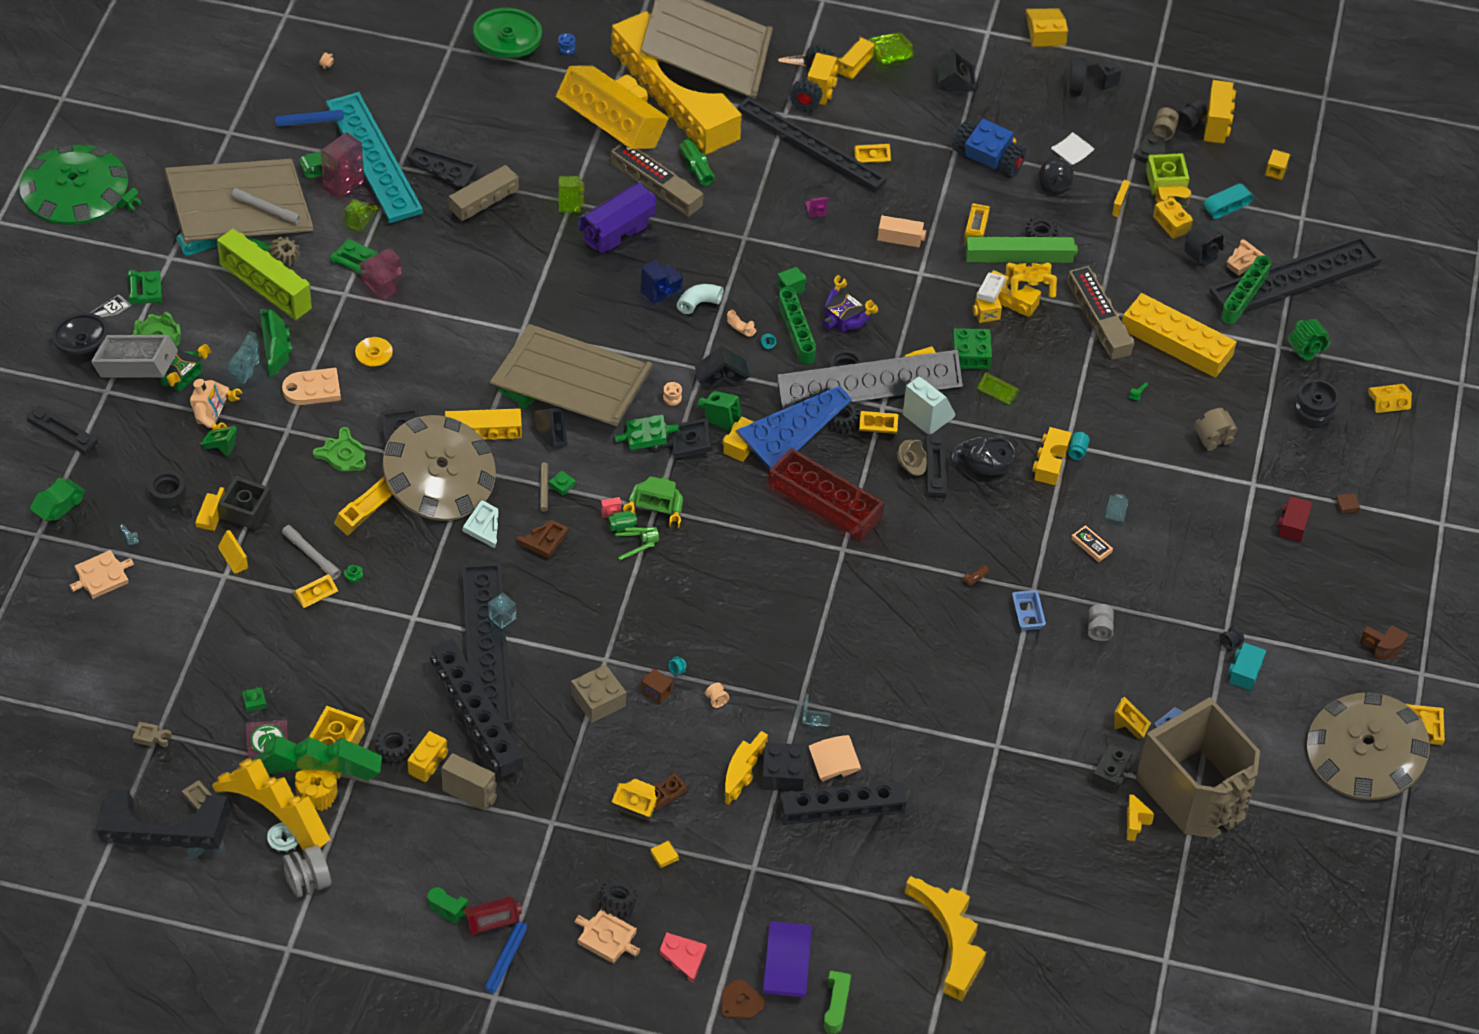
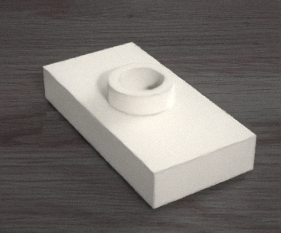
(991, 287)

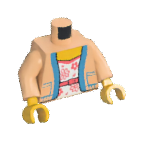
(209, 400)

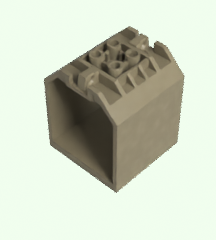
(1191, 806)

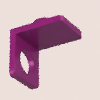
(817, 207)

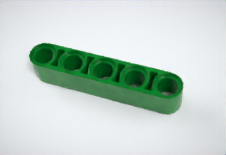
(1246, 289)
(797, 326)

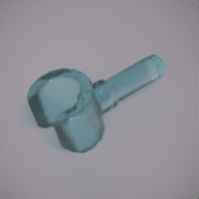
(132, 538)

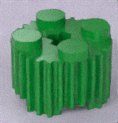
(1309, 338)

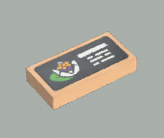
(1092, 543)

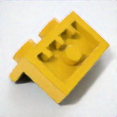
(1391, 398)

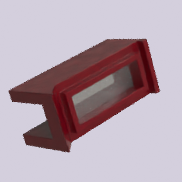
(492, 915)

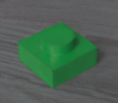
(562, 483)

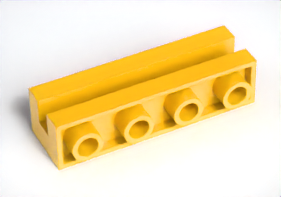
(491, 423)

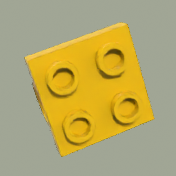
(1433, 721)

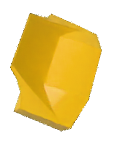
(636, 797)

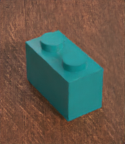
(1247, 666)

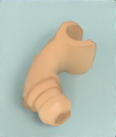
(745, 328)

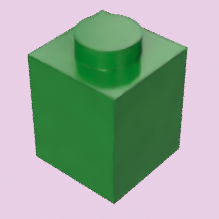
(792, 278)

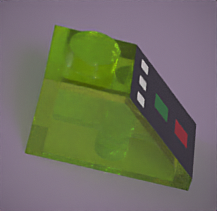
(359, 213)

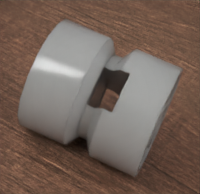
(1100, 622)

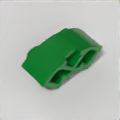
(57, 499)

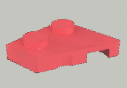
(683, 954)

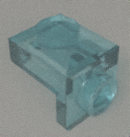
(1117, 507)

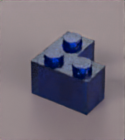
(660, 281)

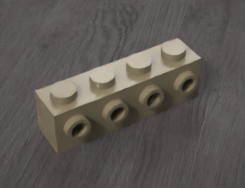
(483, 192)

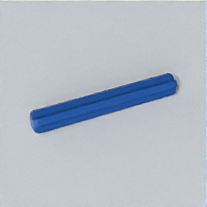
(306, 118)
(505, 957)

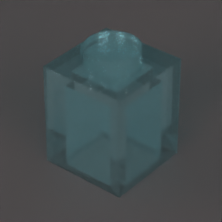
(502, 610)

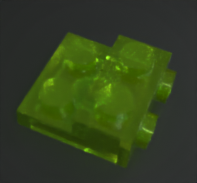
(892, 47)

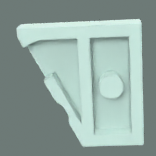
(483, 524)

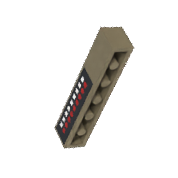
(657, 179)
(1100, 312)

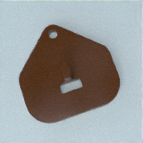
(736, 1005)

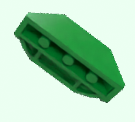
(275, 341)

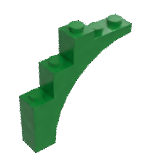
(340, 757)

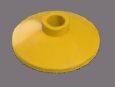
(373, 351)

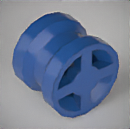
(566, 44)

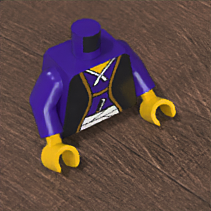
(844, 311)

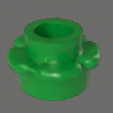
(353, 577)

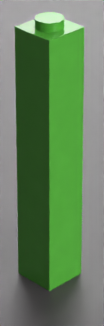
(1021, 249)

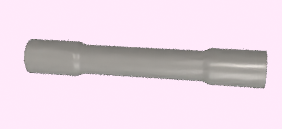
(246, 197)
(329, 568)

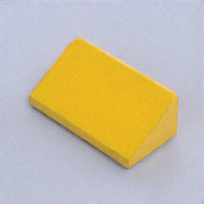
(872, 153)
(233, 553)
(315, 591)

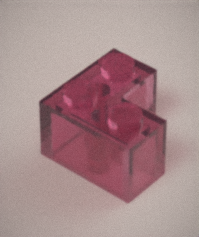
(380, 272)

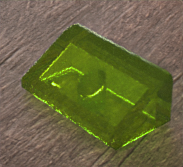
(998, 388)

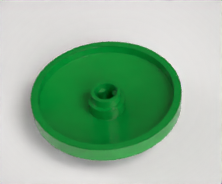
(507, 32)

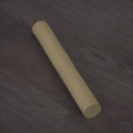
(544, 487)

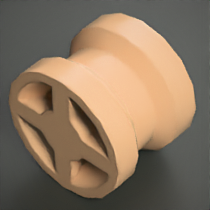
(672, 393)
(717, 695)

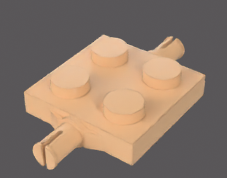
(101, 574)
(607, 936)

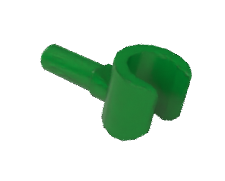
(1136, 393)

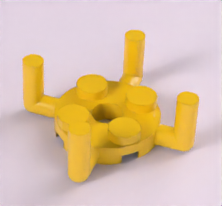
(1031, 275)

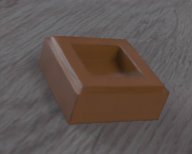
(1347, 503)

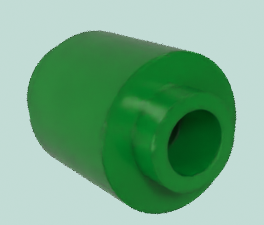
(622, 520)

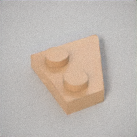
(1243, 258)

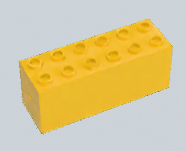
(612, 107)

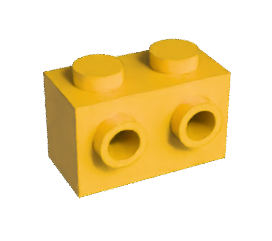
(1172, 217)
(427, 756)

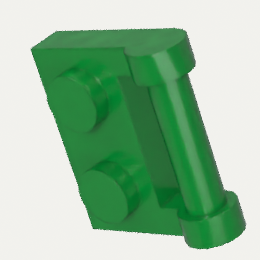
(353, 252)
(151, 287)

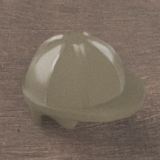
(912, 457)

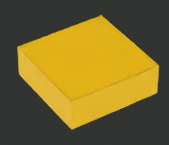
(664, 854)

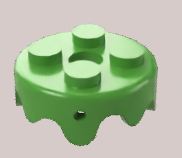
(159, 326)

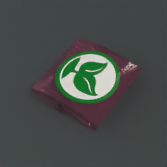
(261, 732)

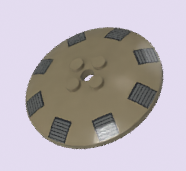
(434, 490)
(1361, 769)

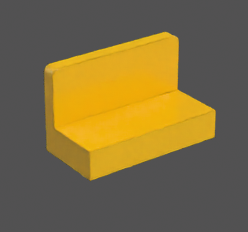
(209, 512)

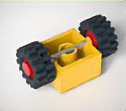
(820, 80)

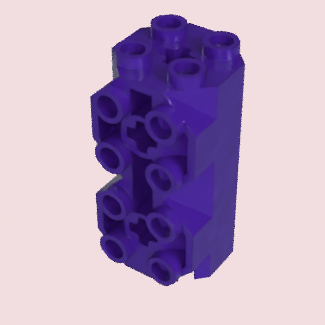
(619, 215)

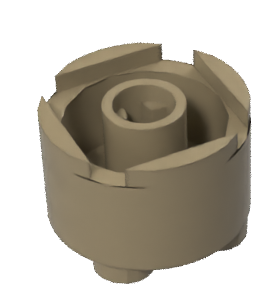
(1216, 428)

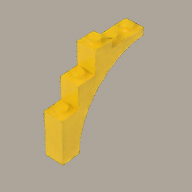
(275, 794)
(960, 932)

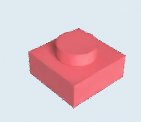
(610, 507)

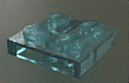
(244, 360)

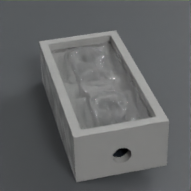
(134, 356)

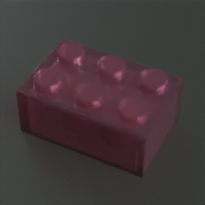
(342, 165)

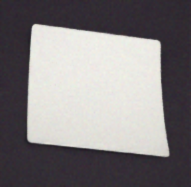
(1073, 148)

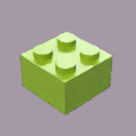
(1166, 171)

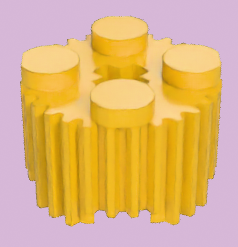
(318, 785)

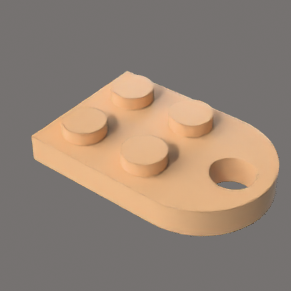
(312, 387)

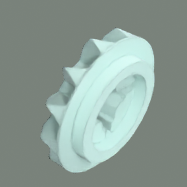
(274, 838)

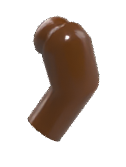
(976, 576)

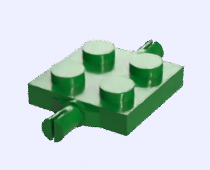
(646, 432)

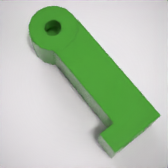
(834, 1017)

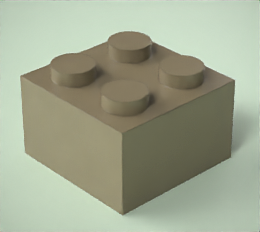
(598, 693)

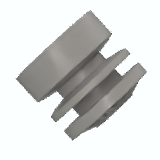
(306, 871)

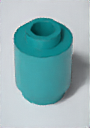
(1078, 445)

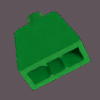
(721, 409)

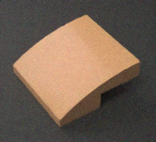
(835, 757)

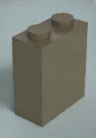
(469, 782)

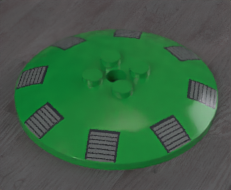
(90, 196)

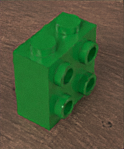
(973, 347)

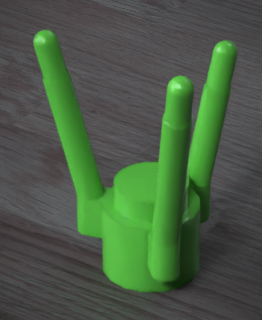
(647, 535)

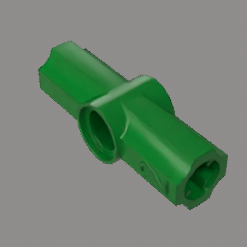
(696, 162)

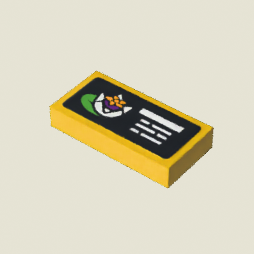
(1120, 199)

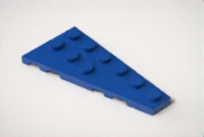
(792, 426)

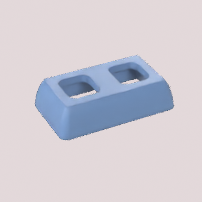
(1037, 613)

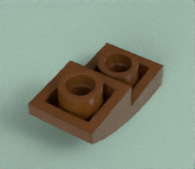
(669, 790)

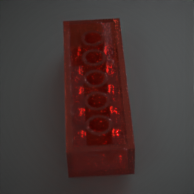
(826, 493)

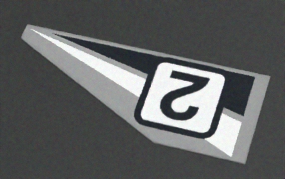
(112, 307)

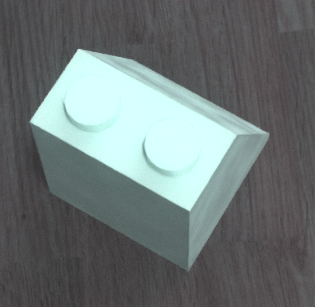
(926, 406)

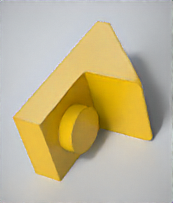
(1129, 717)
(1136, 815)

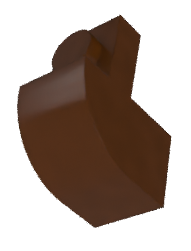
(1387, 645)

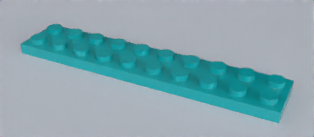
(379, 163)

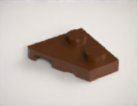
(545, 538)

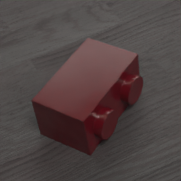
(1295, 518)

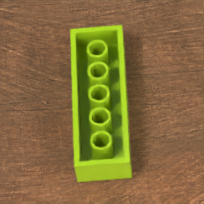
(264, 274)

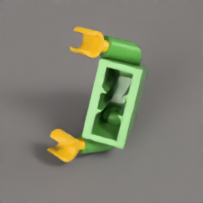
(657, 495)

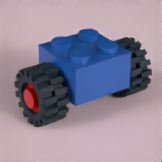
(990, 146)

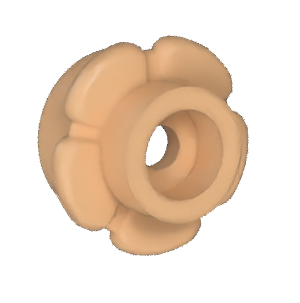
(326, 60)

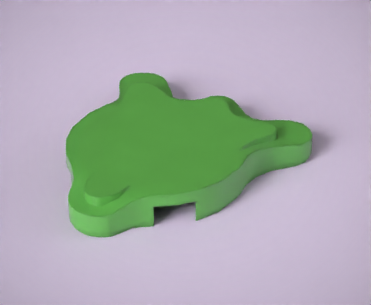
(343, 453)

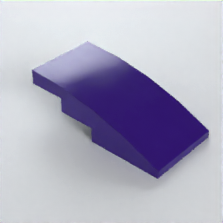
(787, 959)

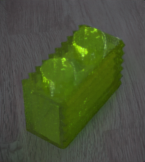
(570, 193)

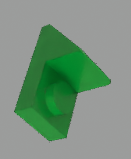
(221, 438)

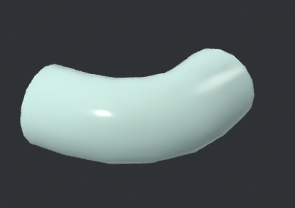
(699, 294)

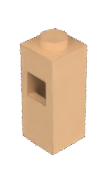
(901, 231)

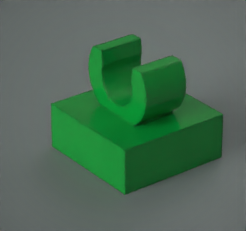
(128, 199)
(254, 699)

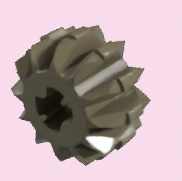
(284, 251)

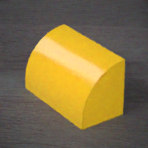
(878, 422)

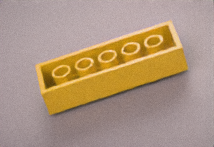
(1178, 335)

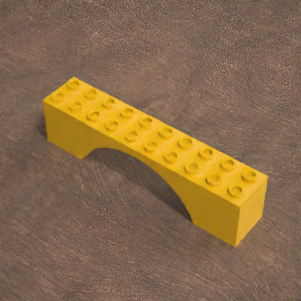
(704, 117)

